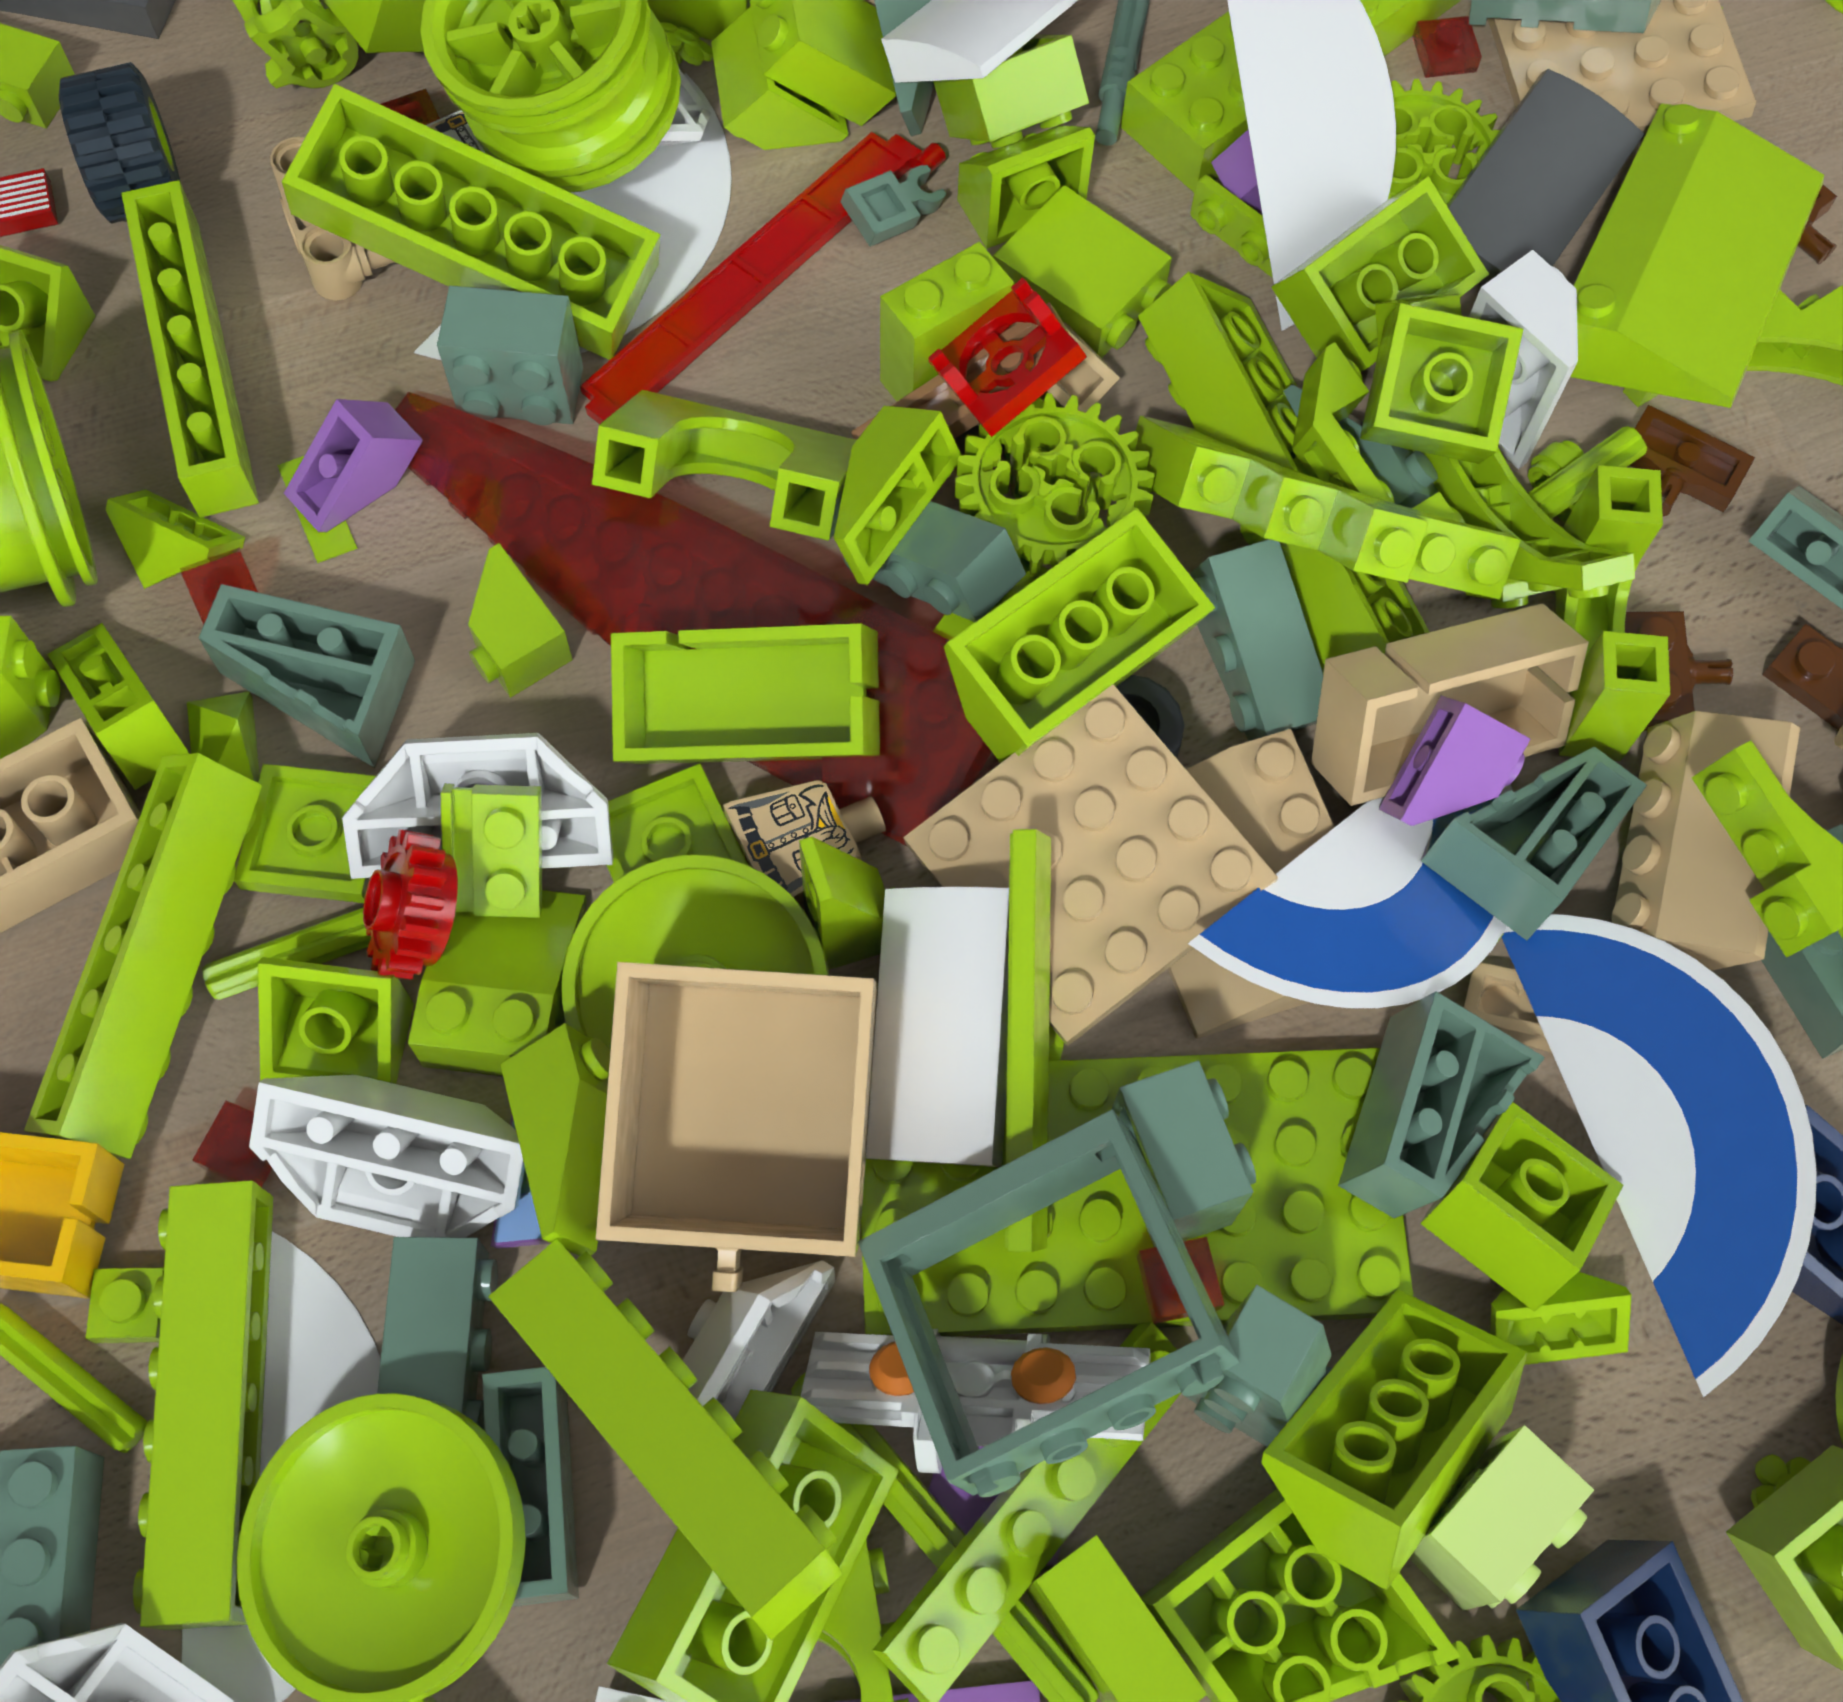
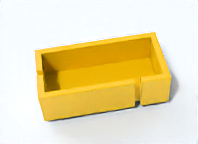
(49, 1212)

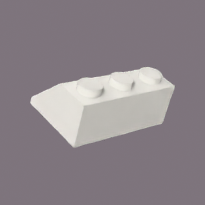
(1545, 306)

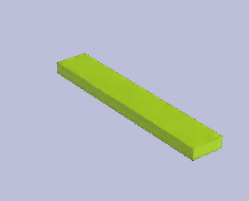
(1028, 1015)

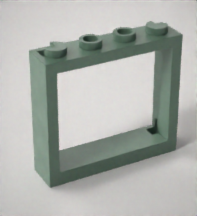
(988, 1207)

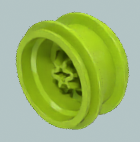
(39, 504)

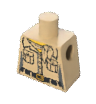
(775, 821)

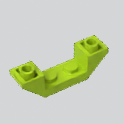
(1327, 451)

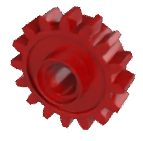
(410, 905)

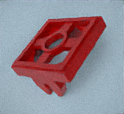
(1027, 385)

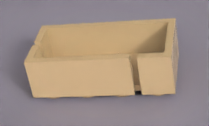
(1380, 701)

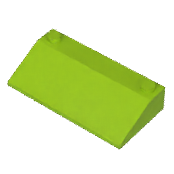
(1691, 258)

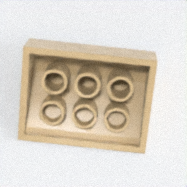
(1281, 814)

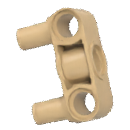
(331, 261)

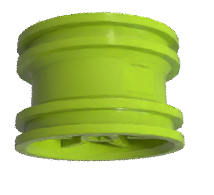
(557, 83)

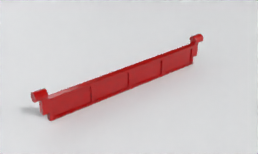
(747, 275)

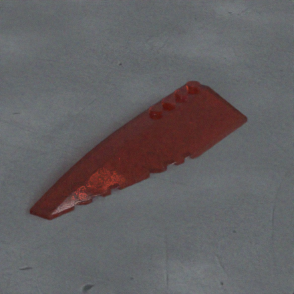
(663, 567)

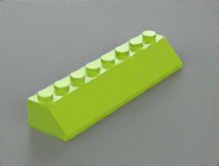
(1232, 390)

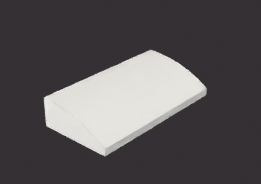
(965, 37)
(941, 1027)

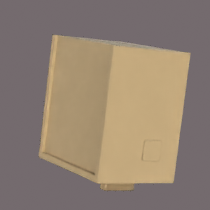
(737, 1112)

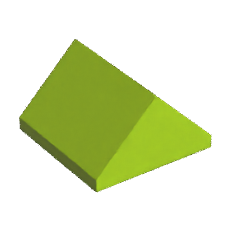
(45, 305)
(330, 1021)

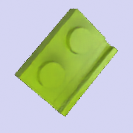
(496, 848)

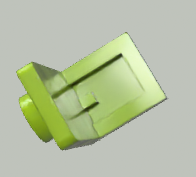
(1232, 221)

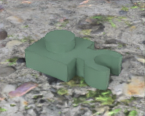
(888, 208)

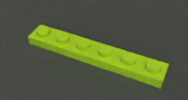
(1005, 1554)

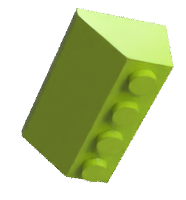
(1073, 635)
(1393, 1434)
(690, 1631)

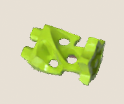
(300, 53)

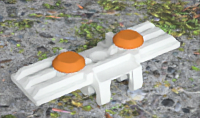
(997, 1382)

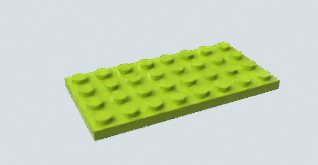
(1291, 1237)

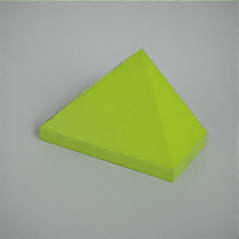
(165, 536)
(225, 732)
(1577, 1322)

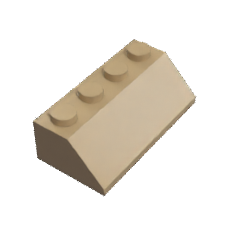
(1679, 864)

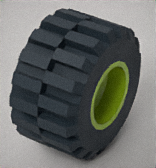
(115, 135)

